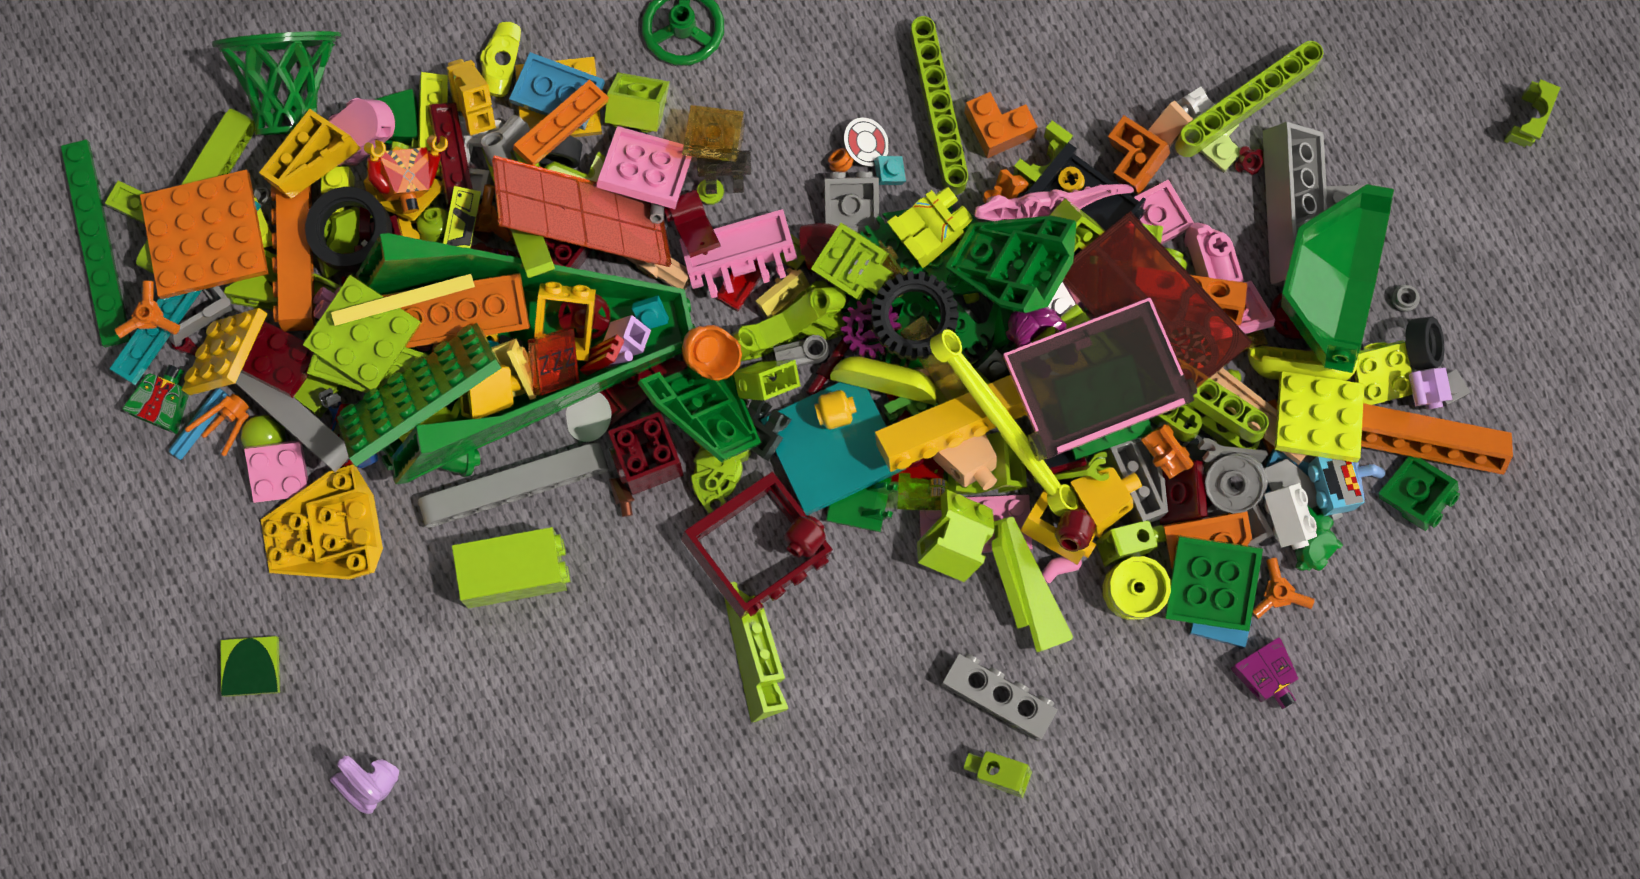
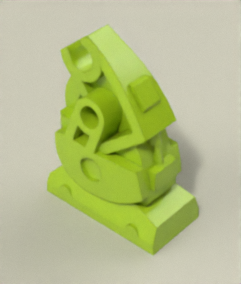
(712, 476)

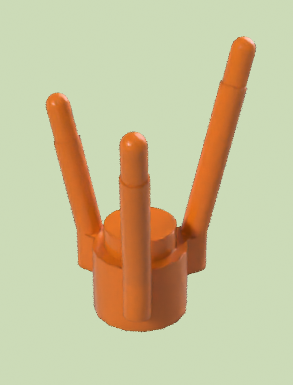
(232, 409)

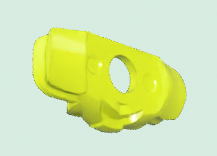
(499, 77)

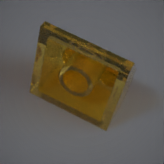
(714, 133)

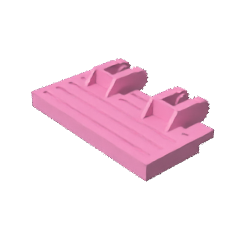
(741, 244)

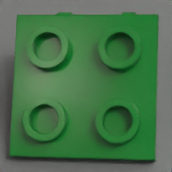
(864, 508)

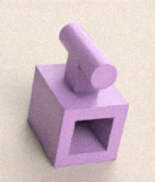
(634, 335)
(1430, 388)

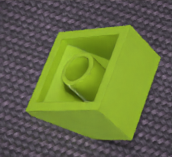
(636, 102)

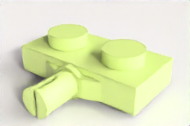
(1221, 151)

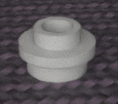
(1407, 290)

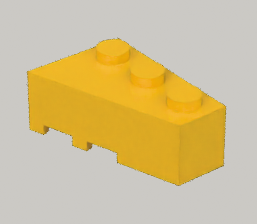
(308, 154)

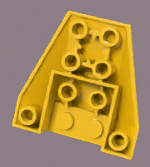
(325, 529)

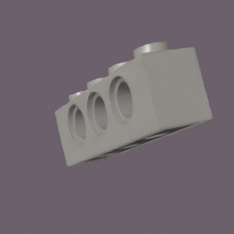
(1042, 707)

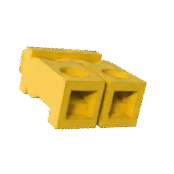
(471, 96)

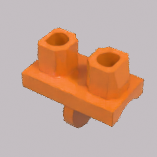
(1007, 186)
(1167, 451)

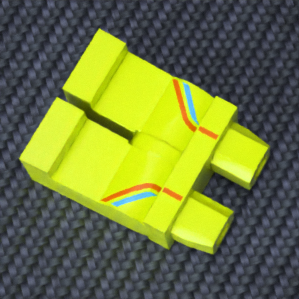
(929, 226)

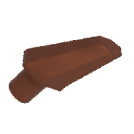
(622, 496)

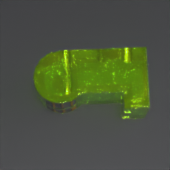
(920, 493)

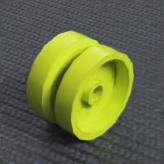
(1152, 584)

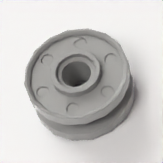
(1221, 491)

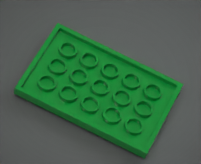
(417, 393)

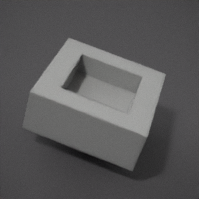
(1457, 387)

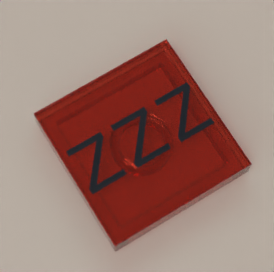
(553, 361)

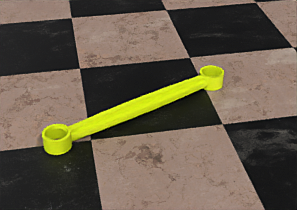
(948, 348)

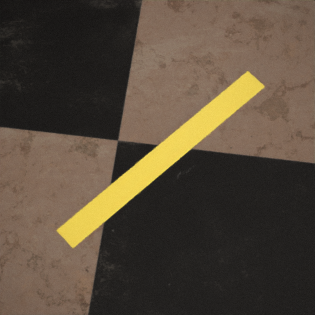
(402, 299)

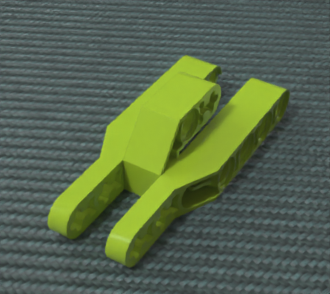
(1216, 415)

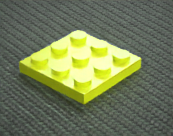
(1319, 417)

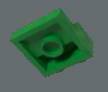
(1420, 492)

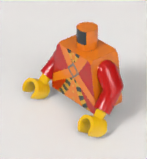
(404, 172)

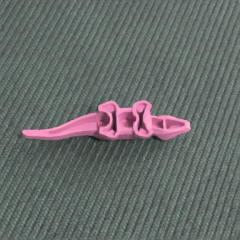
(1044, 203)

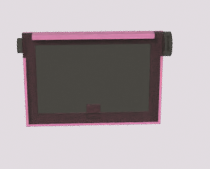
(1097, 379)

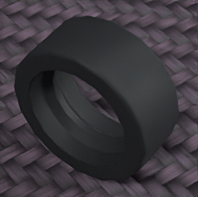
(566, 153)
(1424, 343)

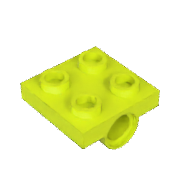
(1384, 372)

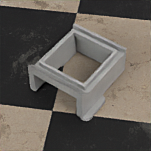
(218, 308)

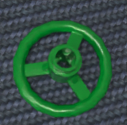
(682, 25)

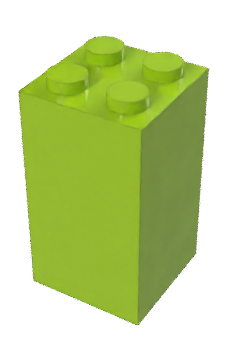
(510, 567)

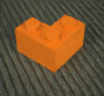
(996, 130)
(1143, 153)

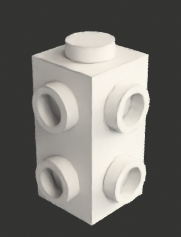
(1291, 516)

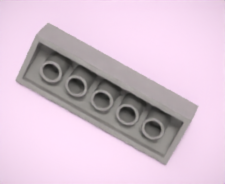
(1293, 189)

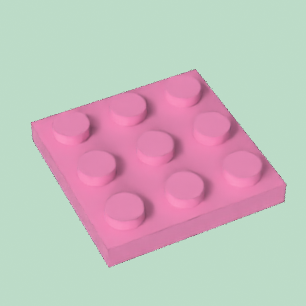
(644, 168)

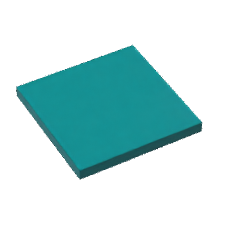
(834, 462)

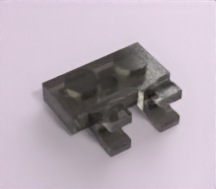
(712, 168)

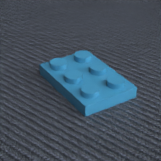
(547, 84)

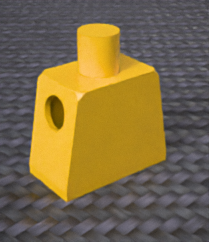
(491, 394)
(1106, 499)

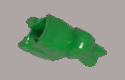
(1319, 547)

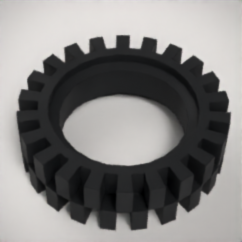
(912, 283)

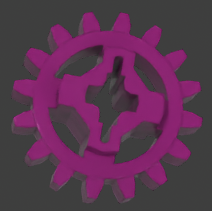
(864, 336)

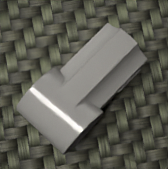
(501, 142)
(799, 351)

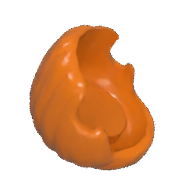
(711, 352)

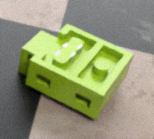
(853, 263)

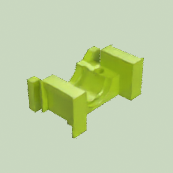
(1543, 98)
(1057, 138)

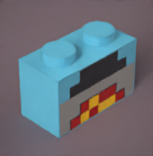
(1335, 485)

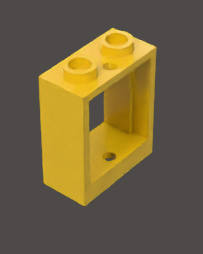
(575, 294)
(1045, 533)

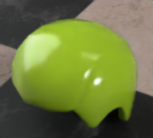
(262, 431)

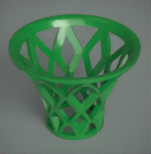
(256, 52)

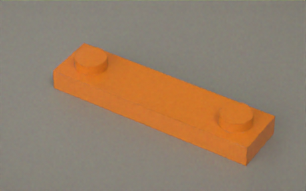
(560, 123)

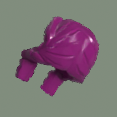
(1027, 326)

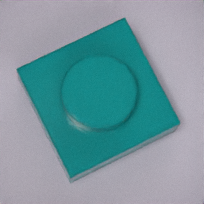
(890, 170)
(650, 312)

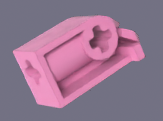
(1212, 253)

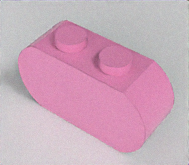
(365, 122)

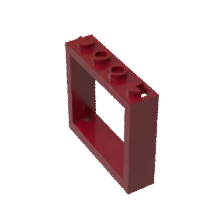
(767, 485)

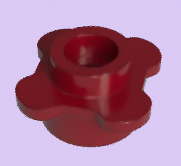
(1255, 163)

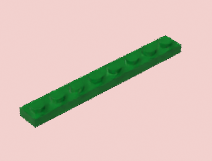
(95, 241)

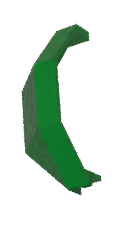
(1336, 275)

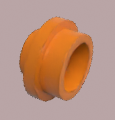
(840, 160)

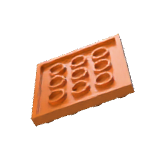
(203, 234)

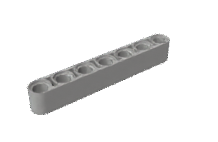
(297, 421)
(512, 485)

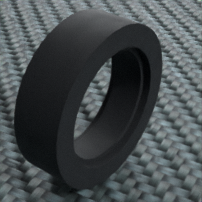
(325, 207)

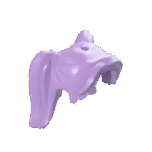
(365, 788)

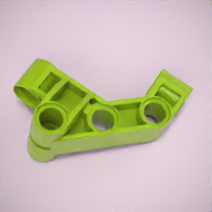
(811, 313)

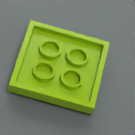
(366, 345)

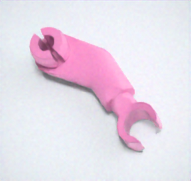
(1059, 566)

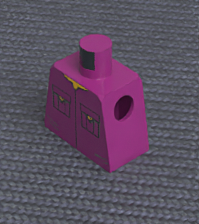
(1268, 673)

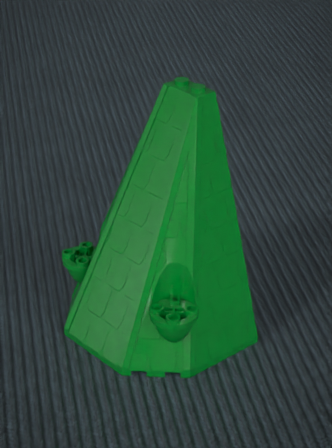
(410, 263)

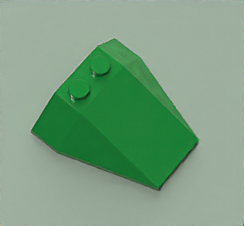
(1016, 260)
(704, 410)

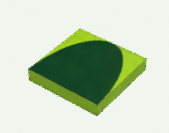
(250, 666)

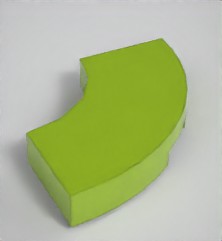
(343, 236)

